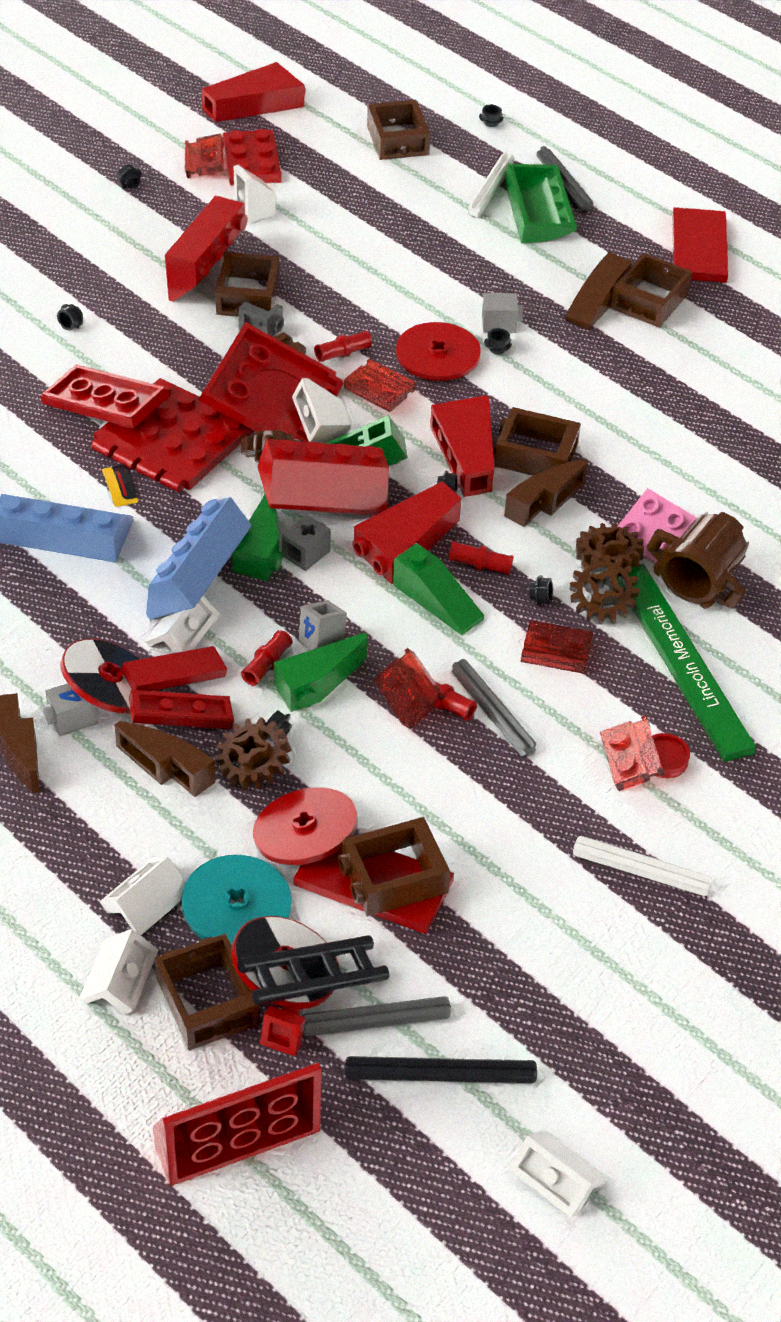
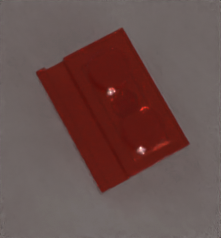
(204, 155)
(379, 385)
(557, 646)
(409, 688)
(631, 753)

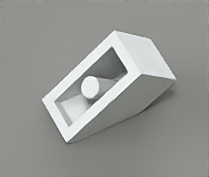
(255, 193)
(320, 412)

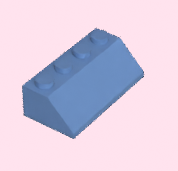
(63, 528)
(197, 558)

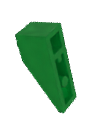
(380, 434)
(259, 549)
(435, 589)
(316, 673)

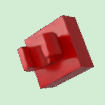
(282, 1029)

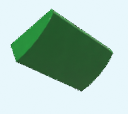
(538, 202)

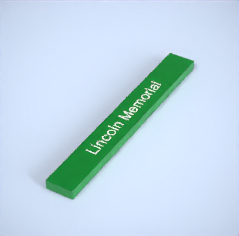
(689, 669)

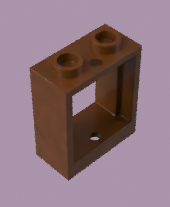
(389, 143)
(239, 266)
(645, 305)
(539, 426)
(399, 892)
(217, 1020)

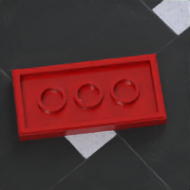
(700, 243)
(104, 396)
(327, 880)

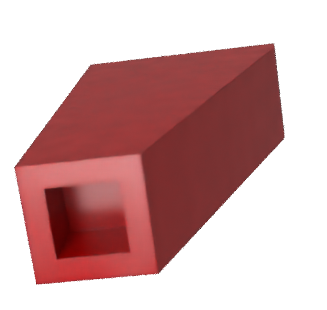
(254, 93)
(466, 442)
(415, 520)

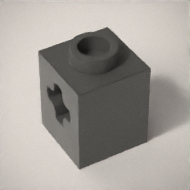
(306, 542)

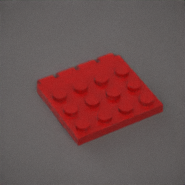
(259, 380)
(175, 441)

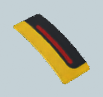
(120, 485)

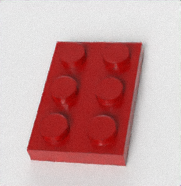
(254, 152)

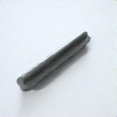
(571, 186)
(494, 708)
(376, 1016)

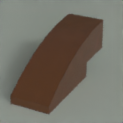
(596, 292)
(545, 491)
(19, 742)
(166, 756)

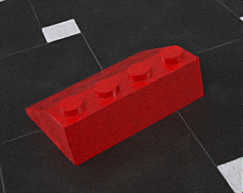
(239, 1125)

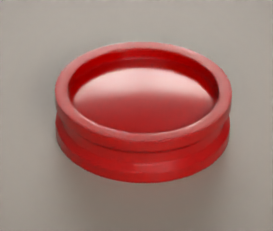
(673, 754)

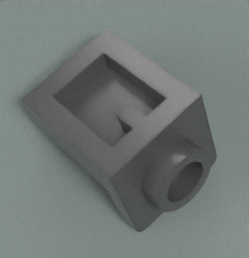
(267, 321)

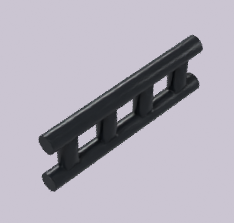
(302, 984)

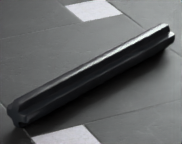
(440, 1069)

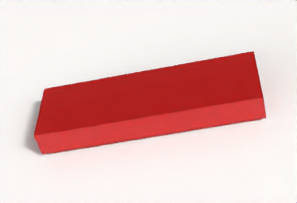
(174, 669)
(181, 709)

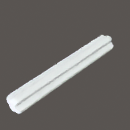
(490, 186)
(642, 865)

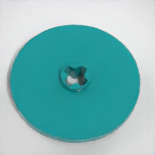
(228, 877)

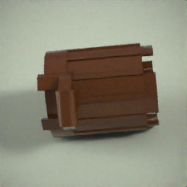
(702, 560)

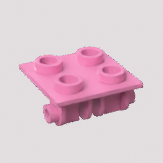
(655, 513)

